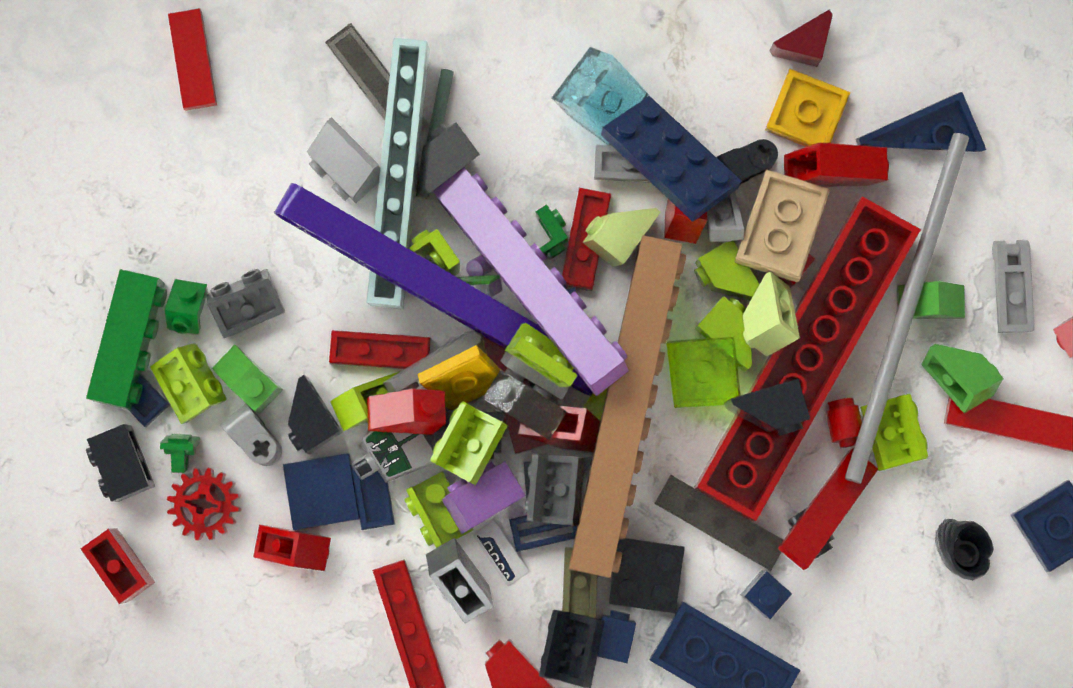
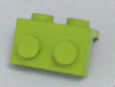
(899, 434)
(468, 442)

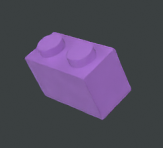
(476, 503)

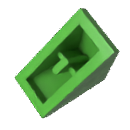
(938, 301)

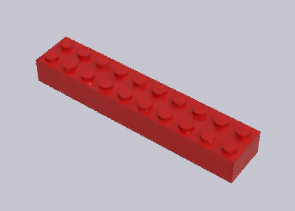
(829, 326)

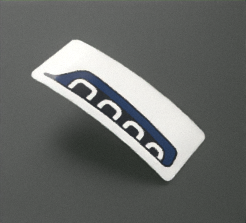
(500, 553)

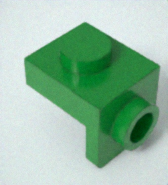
(552, 224)
(185, 306)

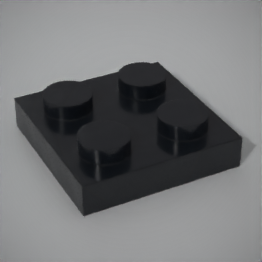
(647, 575)

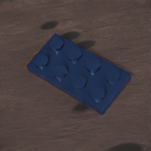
(671, 158)
(716, 656)

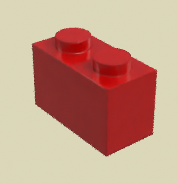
(117, 565)

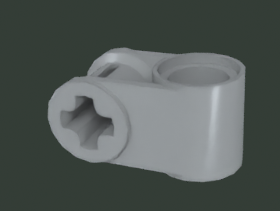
(249, 432)

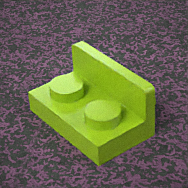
(437, 249)
(541, 355)
(188, 382)
(427, 502)

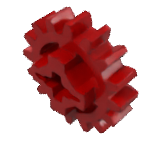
(201, 520)

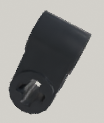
(742, 160)

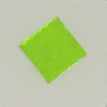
(703, 371)

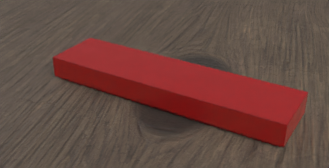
(1014, 423)
(824, 514)
(408, 626)

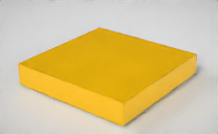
(807, 110)
(461, 377)

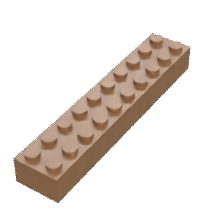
(625, 408)

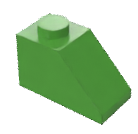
(962, 375)
(247, 379)

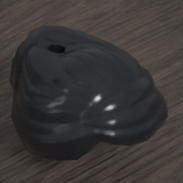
(964, 548)

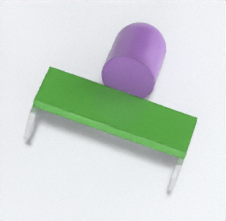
(477, 269)

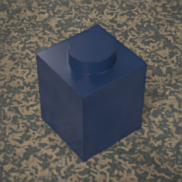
(766, 594)
(617, 636)

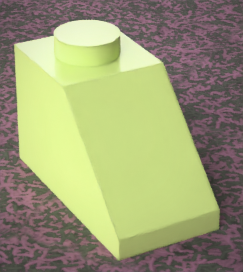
(619, 233)
(770, 317)

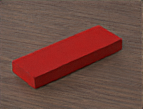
(192, 59)
(580, 260)
(377, 349)

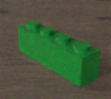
(126, 340)

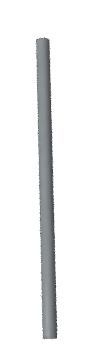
(906, 308)

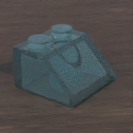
(598, 91)

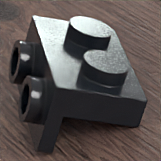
(571, 648)

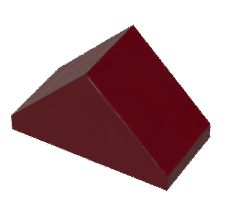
(806, 42)

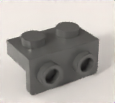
(554, 489)

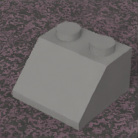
(343, 161)

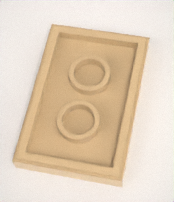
(782, 226)

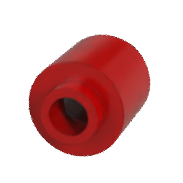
(843, 421)

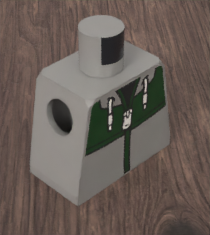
(392, 455)

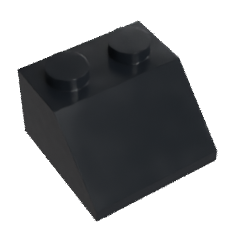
(773, 408)

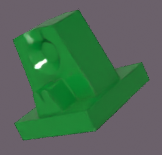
(180, 448)

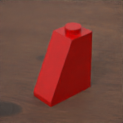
(838, 164)
(511, 668)

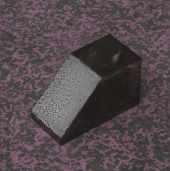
(524, 405)

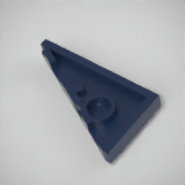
(929, 128)

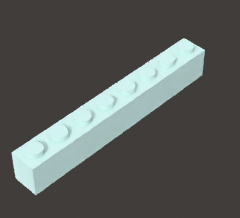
(400, 157)

